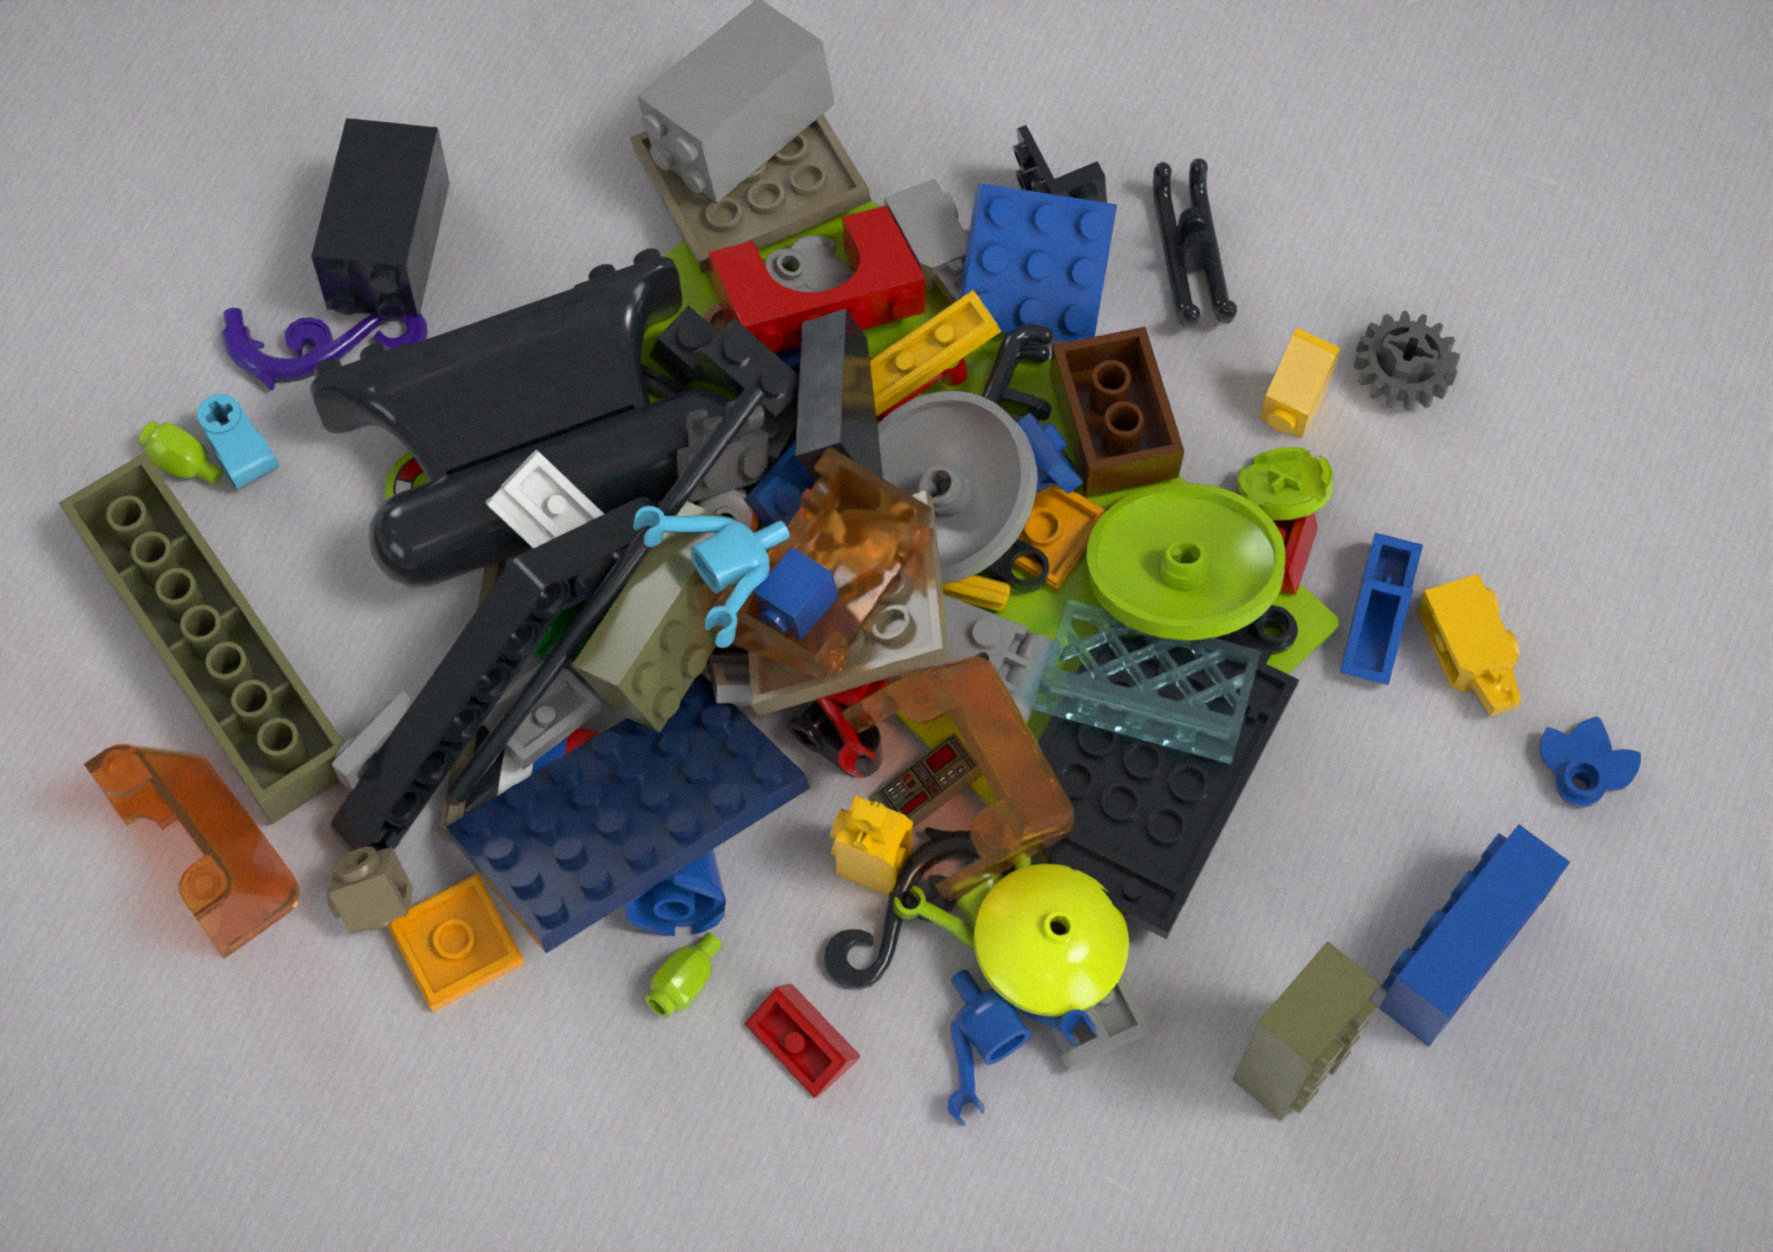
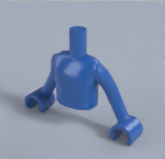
(995, 1032)

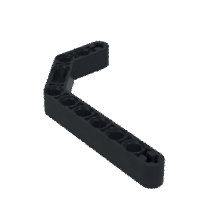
(477, 675)

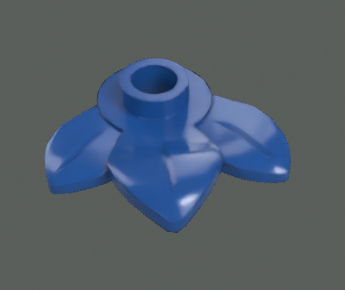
(1588, 757)

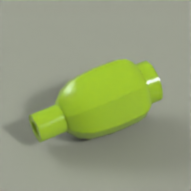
(178, 452)
(682, 977)

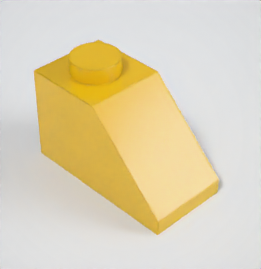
(1299, 383)

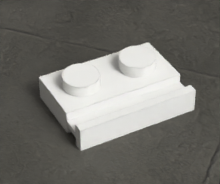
(541, 502)

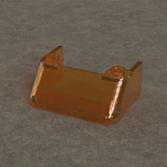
(1030, 800)

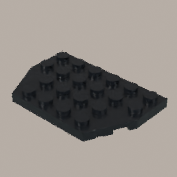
(1151, 809)

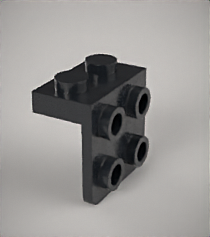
(1036, 176)

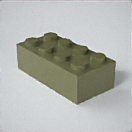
(654, 633)
(1307, 1032)

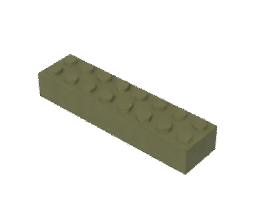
(207, 636)

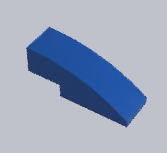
(1381, 608)

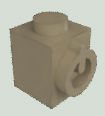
(369, 889)

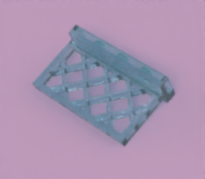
(1140, 709)

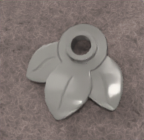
(812, 265)

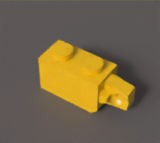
(1472, 641)
(871, 844)

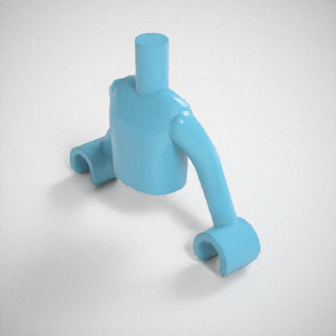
(721, 560)

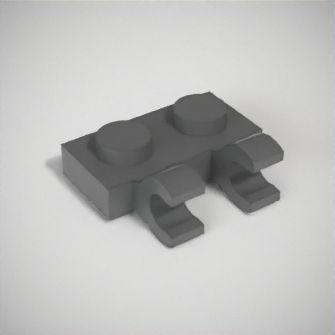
(741, 462)

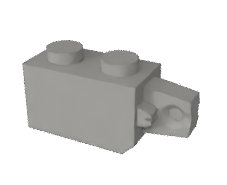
(933, 235)

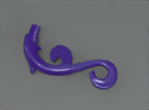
(304, 332)

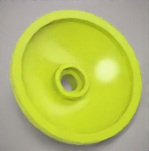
(1034, 965)

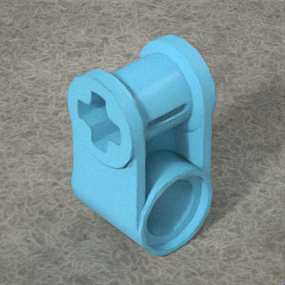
(237, 444)

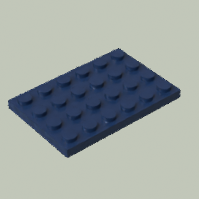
(624, 814)

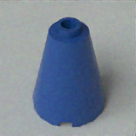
(682, 900)

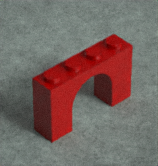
(881, 291)

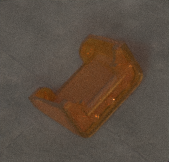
(861, 534)
(241, 878)

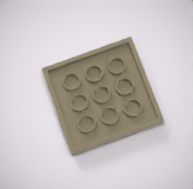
(787, 194)
(898, 637)

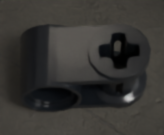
(820, 735)

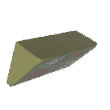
(931, 781)

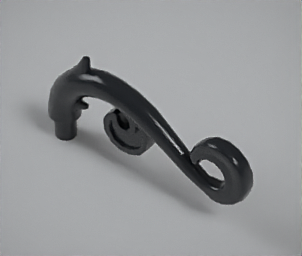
(941, 847)

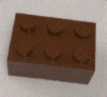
(1116, 411)

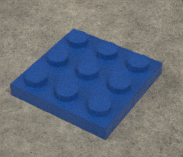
(1038, 259)

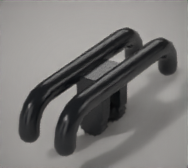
(1191, 244)
(1012, 351)

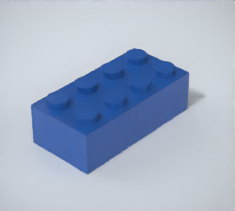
(1470, 932)

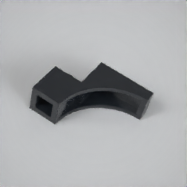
(729, 359)

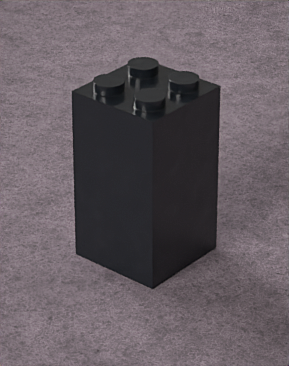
(381, 218)

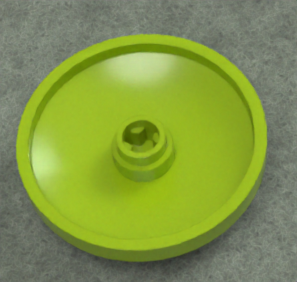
(1185, 561)

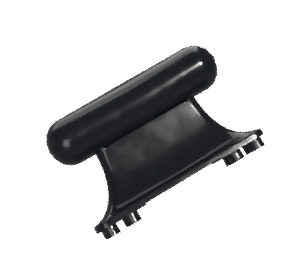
(496, 390)

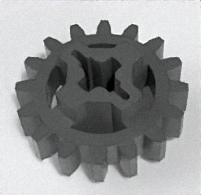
(1406, 361)

